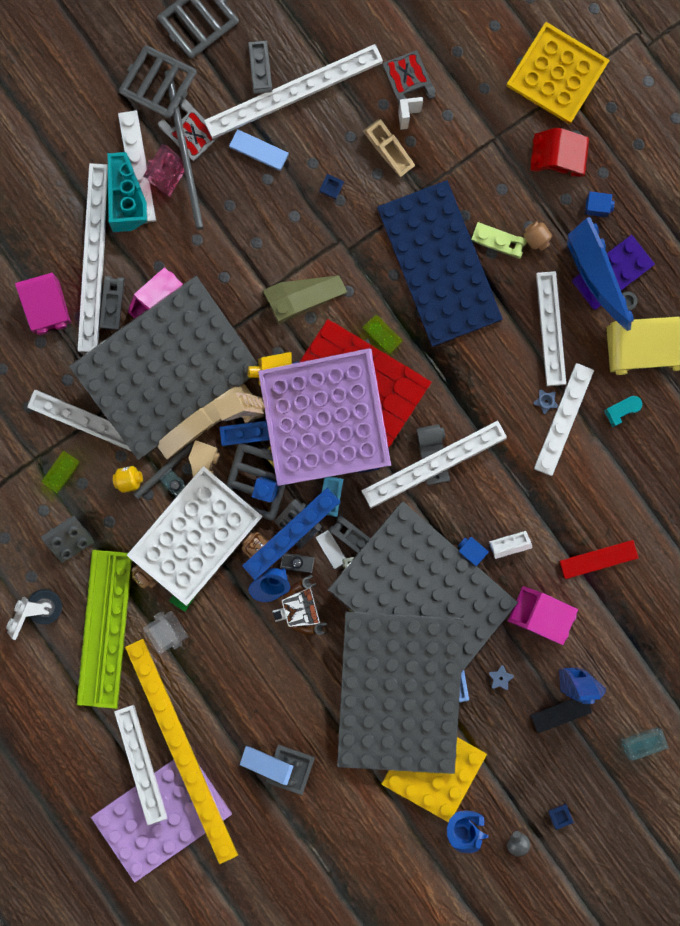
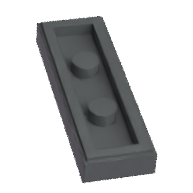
(260, 67)

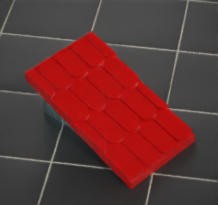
(397, 384)

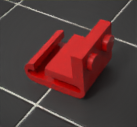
(560, 152)

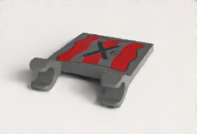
(407, 75)

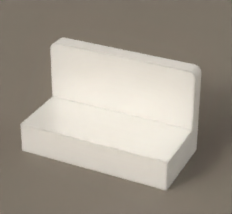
(407, 107)

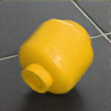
(127, 479)

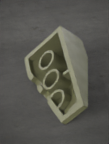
(300, 296)

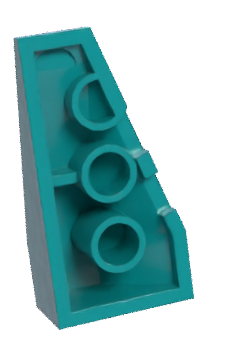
(125, 195)

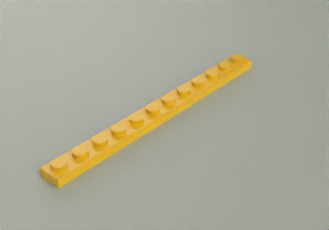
(181, 751)

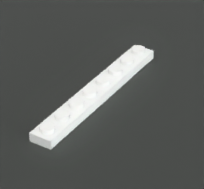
(434, 464)

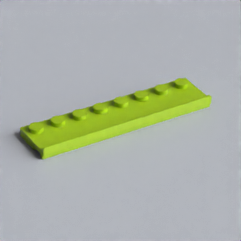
(104, 629)

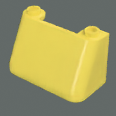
(647, 344)

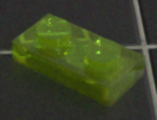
(382, 334)
(60, 471)

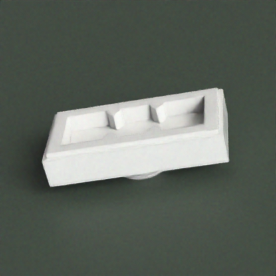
(510, 544)

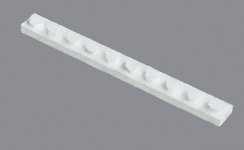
(293, 91)
(93, 257)

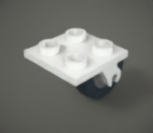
(42, 607)

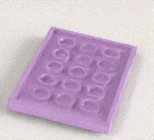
(147, 846)

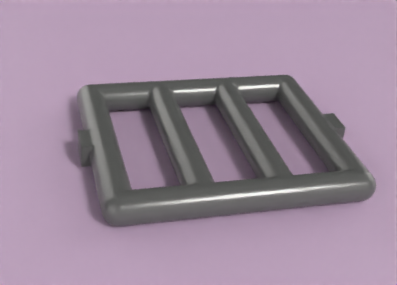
(204, 42)
(154, 104)
(237, 465)

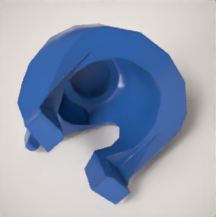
(463, 833)

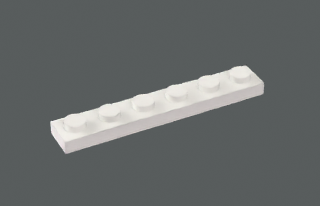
(135, 150)
(551, 328)
(75, 417)
(563, 419)
(140, 765)

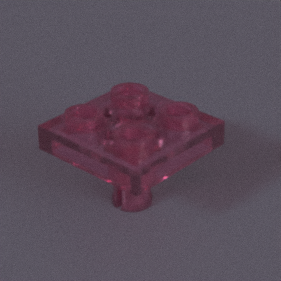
(162, 167)

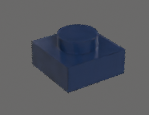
(331, 186)
(560, 816)

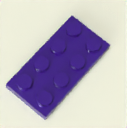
(627, 262)

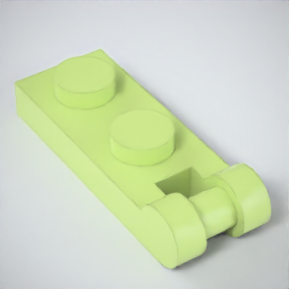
(498, 240)

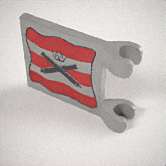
(195, 131)

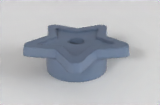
(546, 396)
(500, 673)

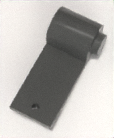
(429, 443)

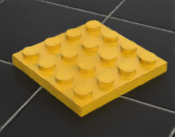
(557, 73)
(439, 791)

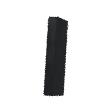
(559, 714)

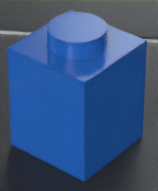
(599, 204)
(265, 489)
(472, 550)

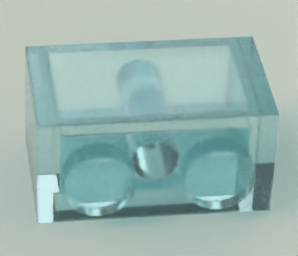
(644, 743)

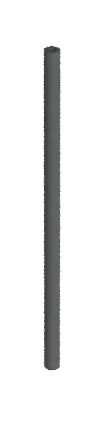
(185, 159)

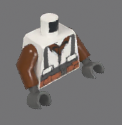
(300, 609)

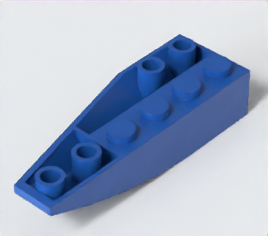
(597, 271)
(580, 685)

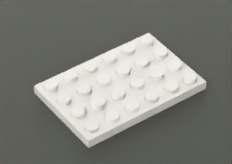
(194, 535)

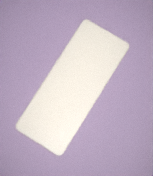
(331, 549)

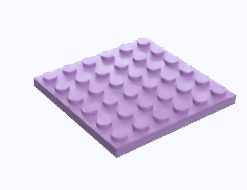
(324, 417)

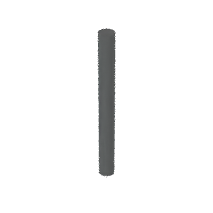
(156, 477)

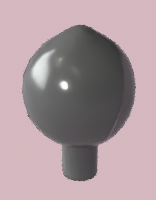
(518, 844)

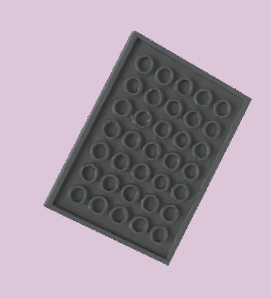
(164, 366)
(420, 573)
(400, 692)

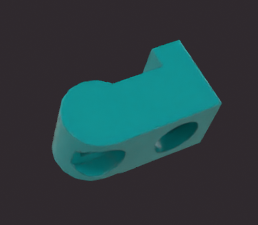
(628, 406)

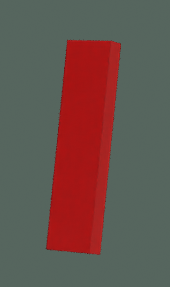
(598, 559)

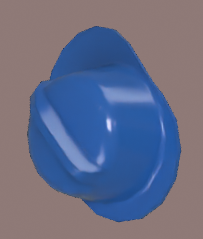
(270, 585)

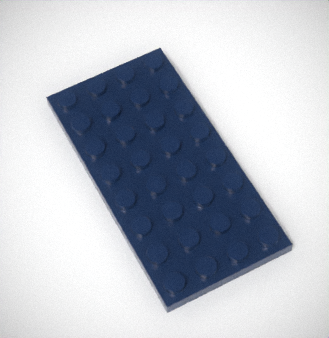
(439, 263)

